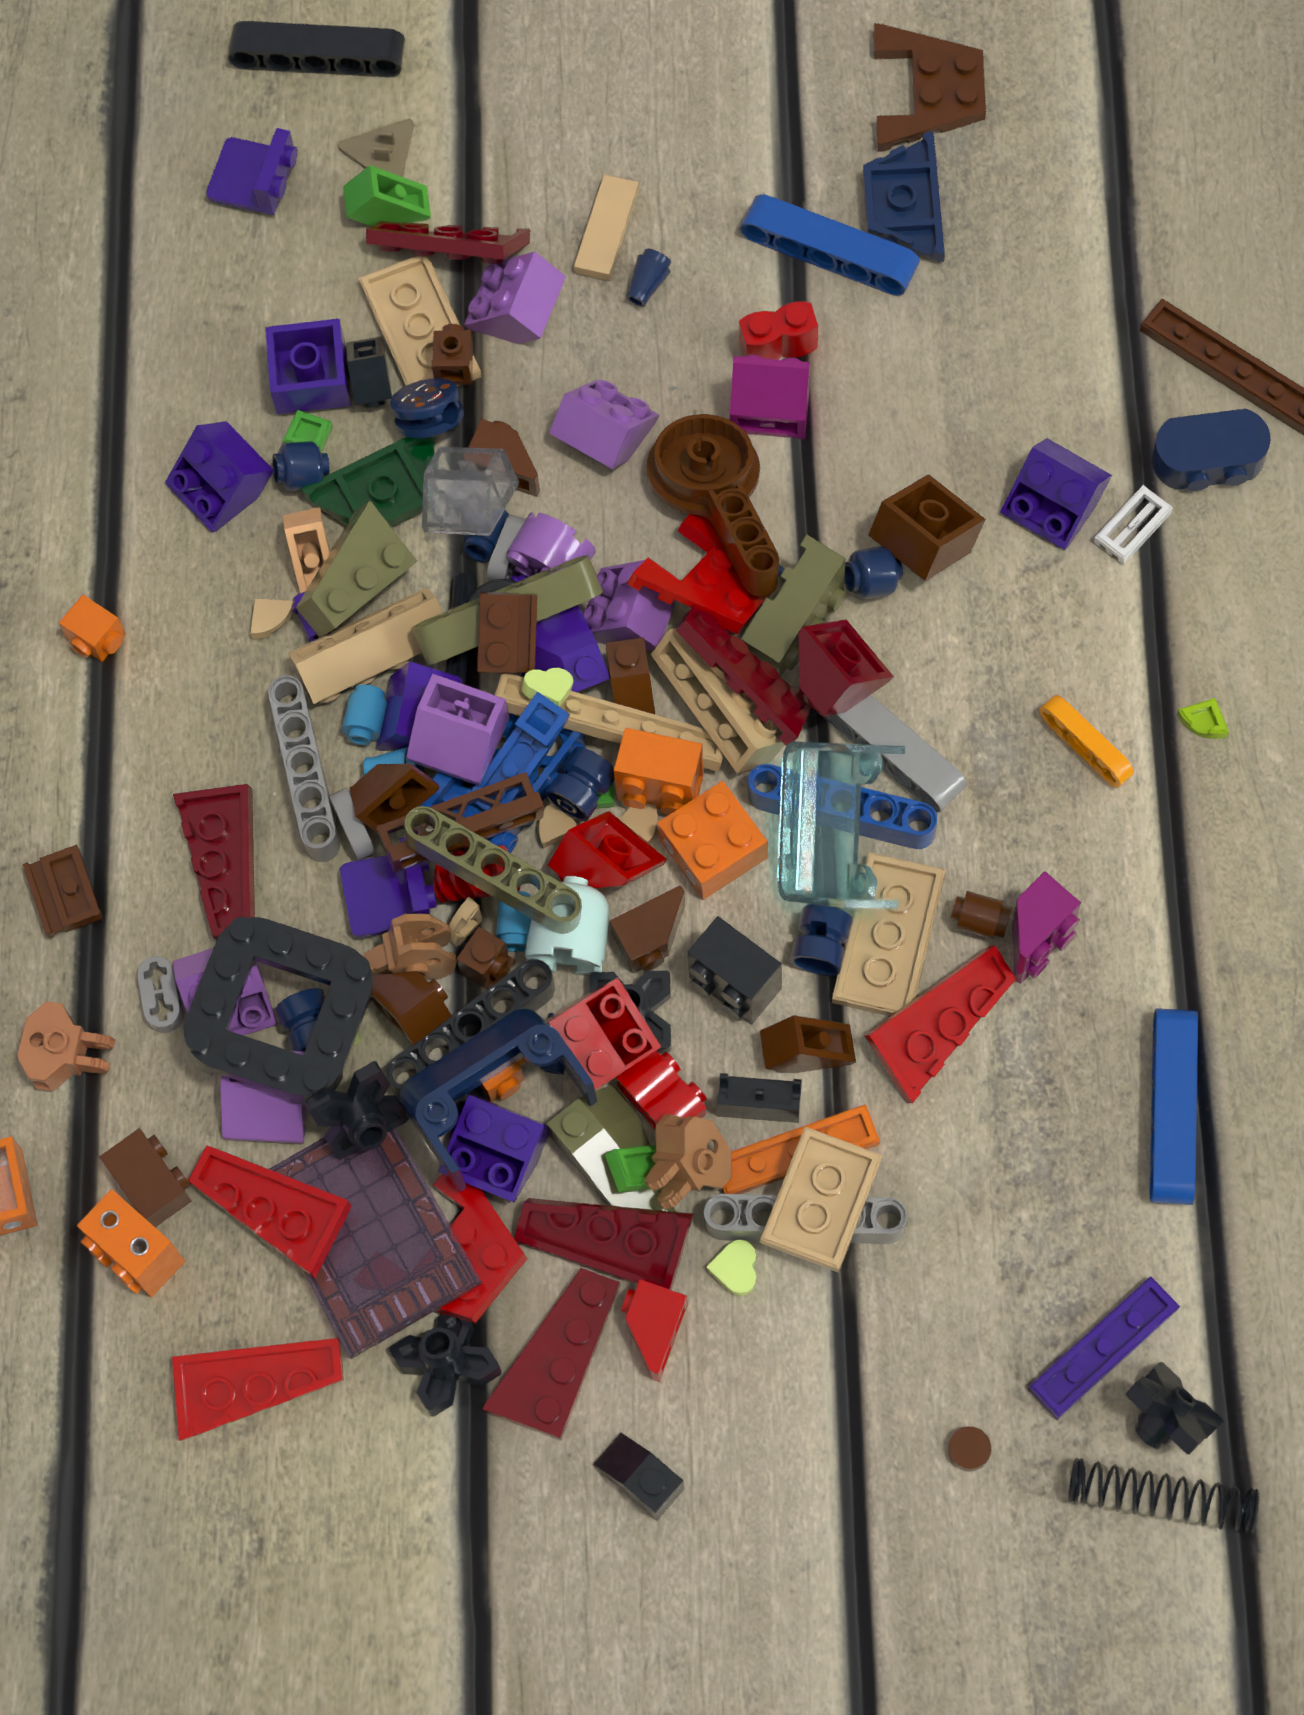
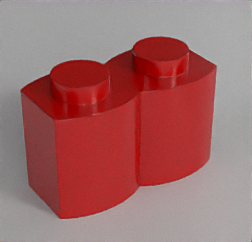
(778, 334)
(658, 1090)

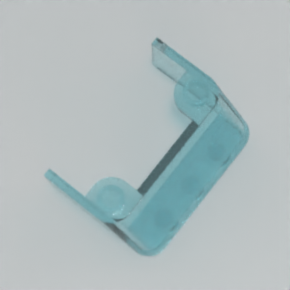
(822, 824)

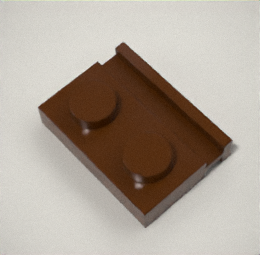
(507, 632)
(62, 891)

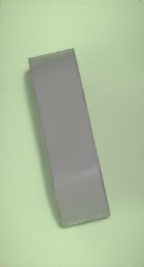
(498, 565)
(352, 826)
(150, 995)

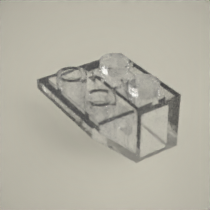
(466, 490)

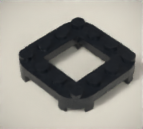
(260, 1063)

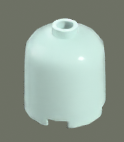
(579, 948)

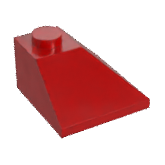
(604, 853)

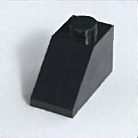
(368, 371)
(640, 1475)

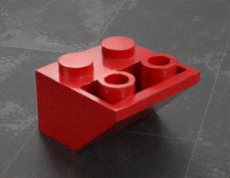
(605, 1032)

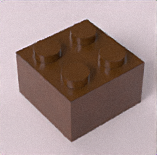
(926, 527)

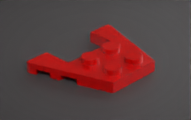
(709, 585)
(487, 1245)

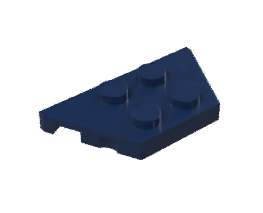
(905, 198)

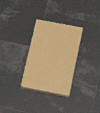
(821, 1199)

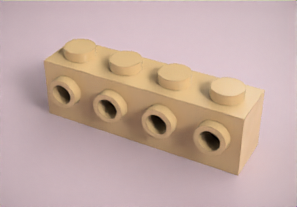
(363, 648)
(722, 712)

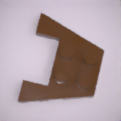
(945, 85)

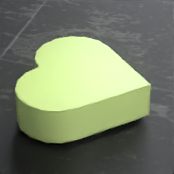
(553, 684)
(735, 1268)

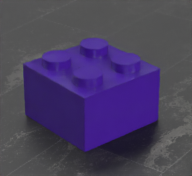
(307, 366)

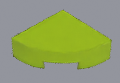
(1204, 719)

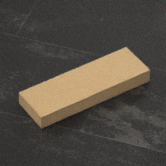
(606, 227)

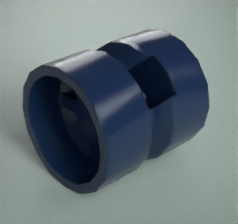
(583, 779)
(821, 940)
(299, 1015)

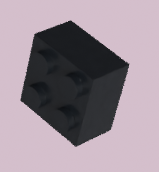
(734, 971)

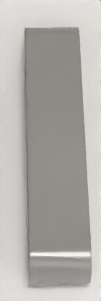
(918, 770)
(308, 784)
(746, 1205)

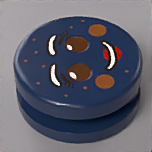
(426, 408)

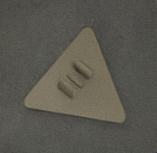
(381, 147)

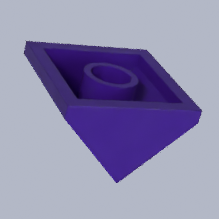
(402, 699)

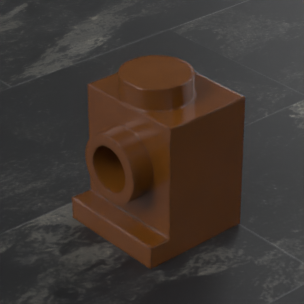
(453, 354)
(485, 959)

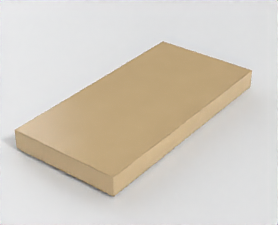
(408, 308)
(890, 944)

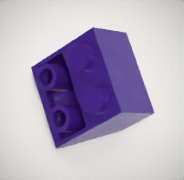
(218, 474)
(1055, 493)
(496, 1147)

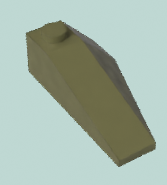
(591, 1132)

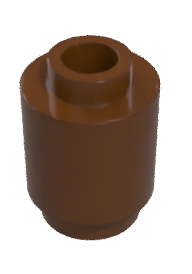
(981, 915)

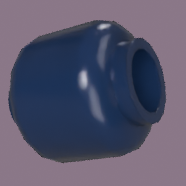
(299, 465)
(872, 573)

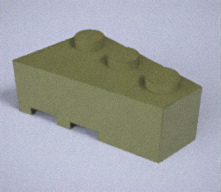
(356, 570)
(801, 601)

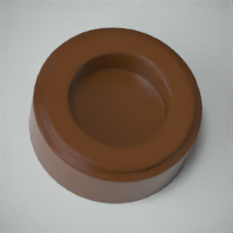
(969, 1448)

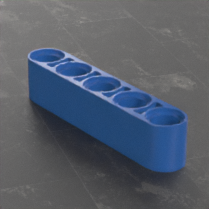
(829, 244)
(894, 830)
(1173, 1106)

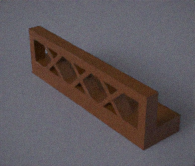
(485, 824)

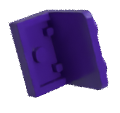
(253, 173)
(378, 894)

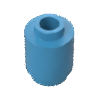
(364, 714)
(512, 926)

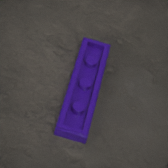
(1104, 1347)

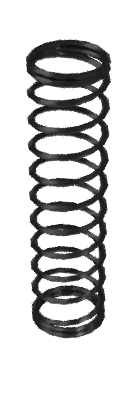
(1249, 1505)

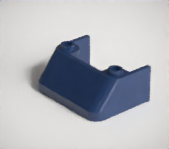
(432, 1092)

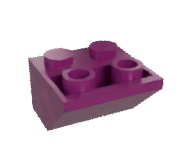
(770, 396)
(1041, 923)

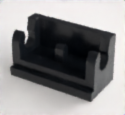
(759, 1098)

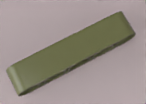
(556, 591)
(484, 852)

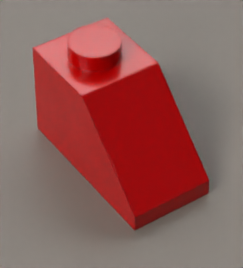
(654, 1322)

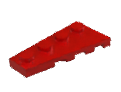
(930, 1027)
(241, 1382)

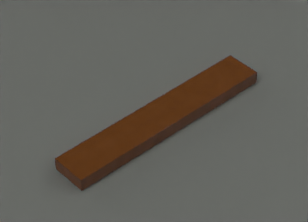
(1226, 363)

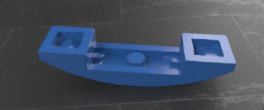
(523, 750)

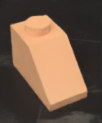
(307, 544)

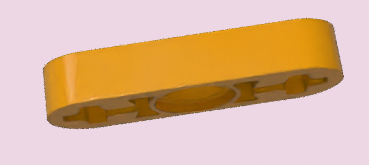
(1086, 741)

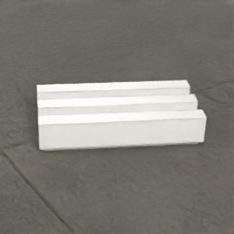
(1114, 547)

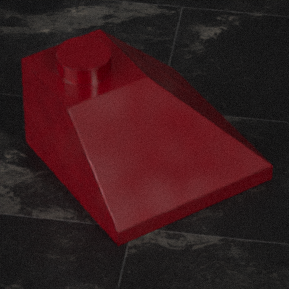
(837, 667)

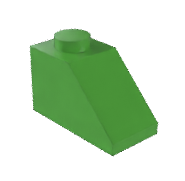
(385, 197)

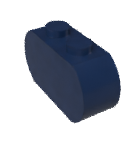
(1211, 449)

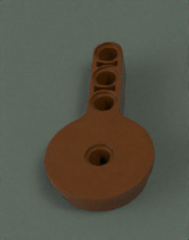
(717, 492)

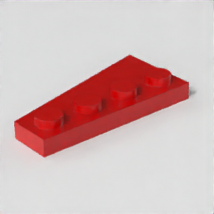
(277, 1208)

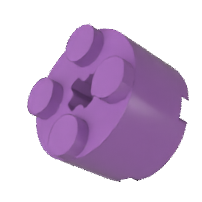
(545, 544)

